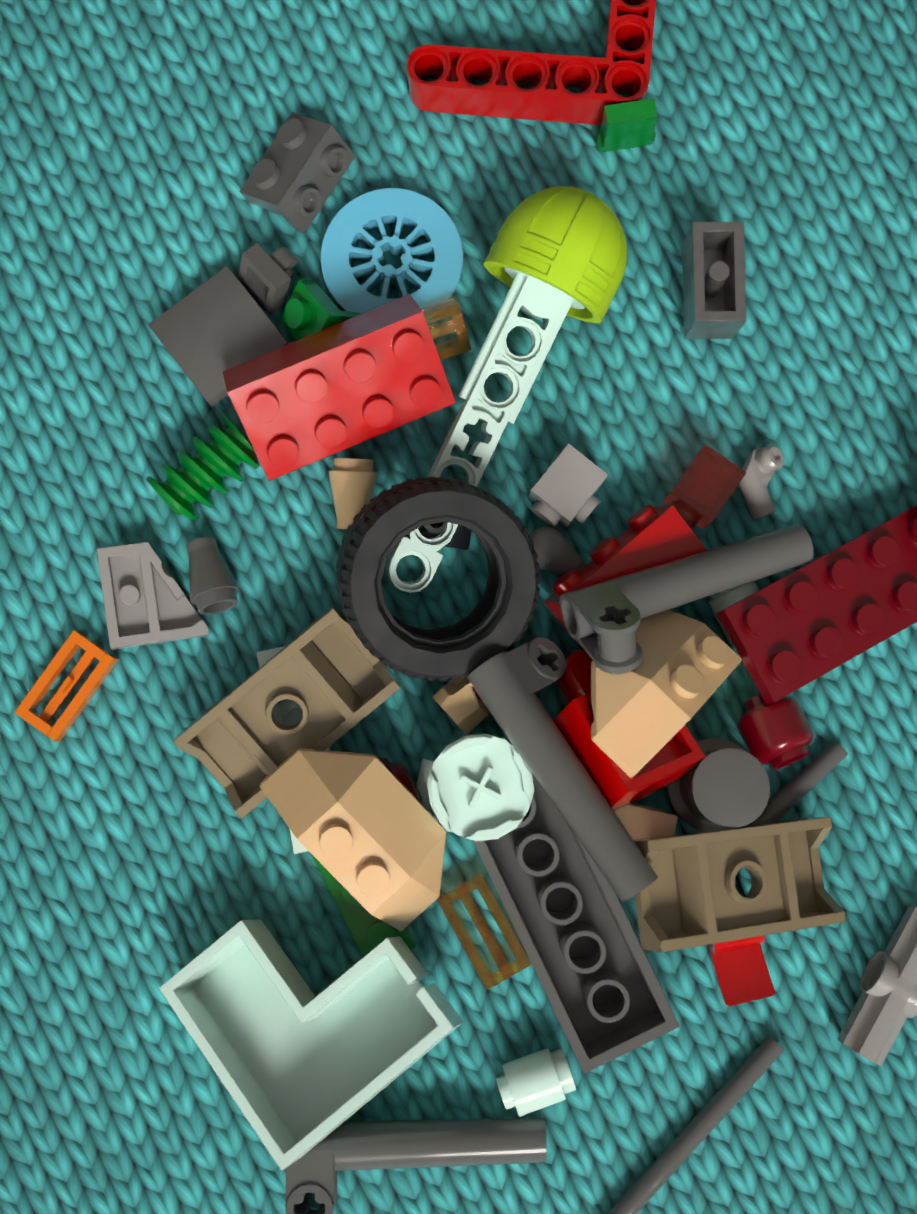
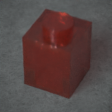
(704, 487)

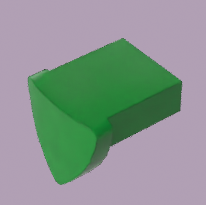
(627, 125)

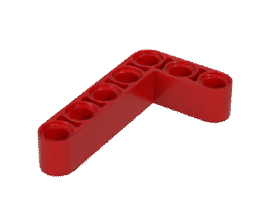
(548, 72)

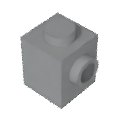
(567, 489)

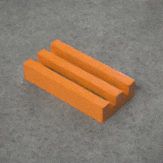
(50, 675)

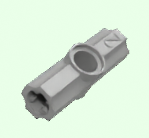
(886, 995)

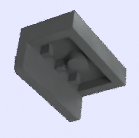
(299, 170)

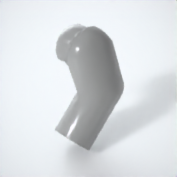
(760, 469)

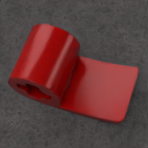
(741, 970)

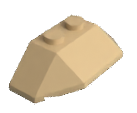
(649, 705)
(362, 829)

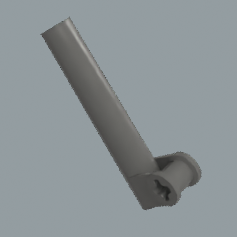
(609, 612)
(510, 692)
(409, 1145)

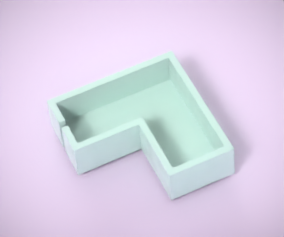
(299, 1057)

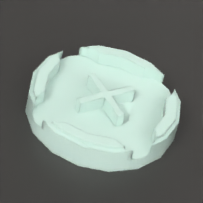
(480, 787)

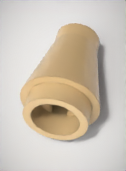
(351, 487)

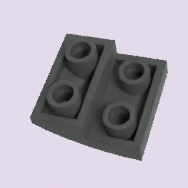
(215, 331)

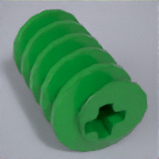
(205, 470)

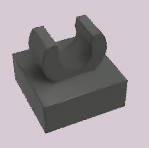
(267, 276)

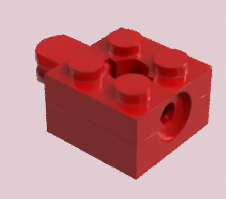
(575, 722)

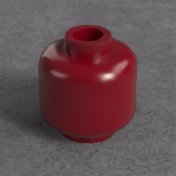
(775, 731)

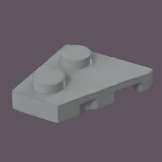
(143, 599)

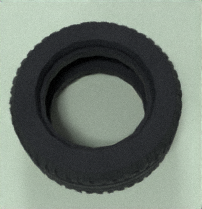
(494, 621)

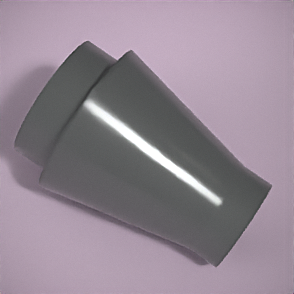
(210, 579)

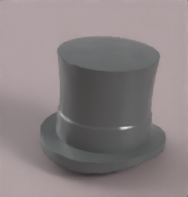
(722, 789)

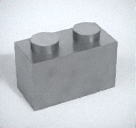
(714, 280)

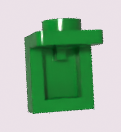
(311, 310)

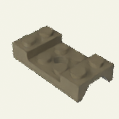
(322, 672)
(697, 893)

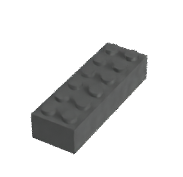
(576, 937)

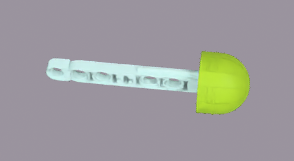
(560, 259)

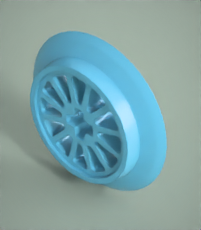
(372, 211)

